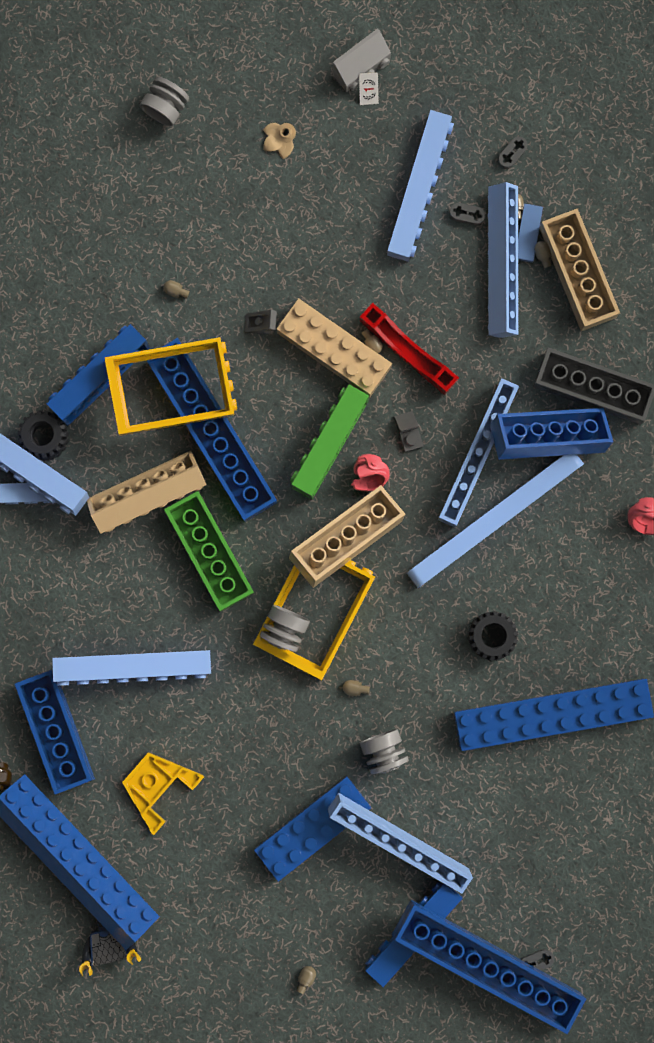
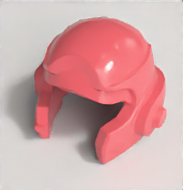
(371, 473)
(642, 516)

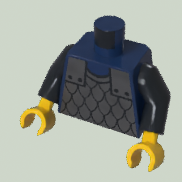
(103, 949)

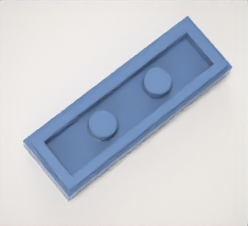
(529, 232)

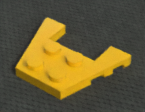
(151, 780)

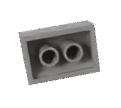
(362, 58)

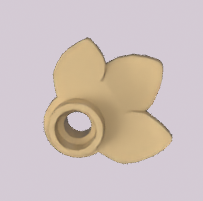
(277, 140)

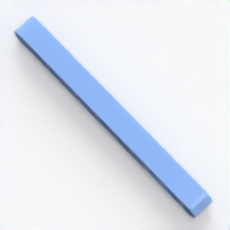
(494, 519)

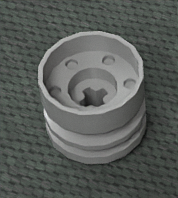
(164, 101)
(284, 628)
(384, 751)

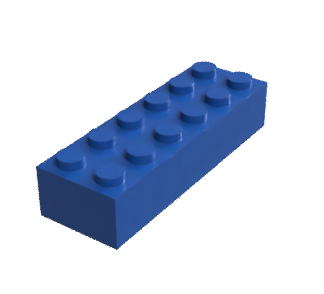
(93, 379)
(551, 433)
(54, 732)
(306, 831)

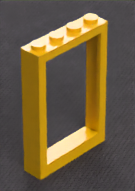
(117, 393)
(298, 661)

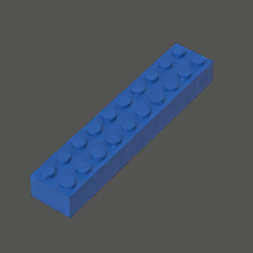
(215, 436)
(553, 714)
(76, 862)
(488, 966)

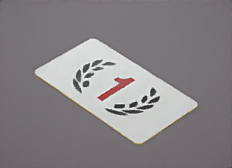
(368, 88)

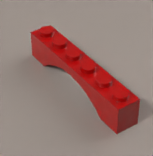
(427, 366)

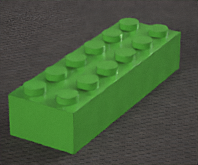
(330, 442)
(209, 551)

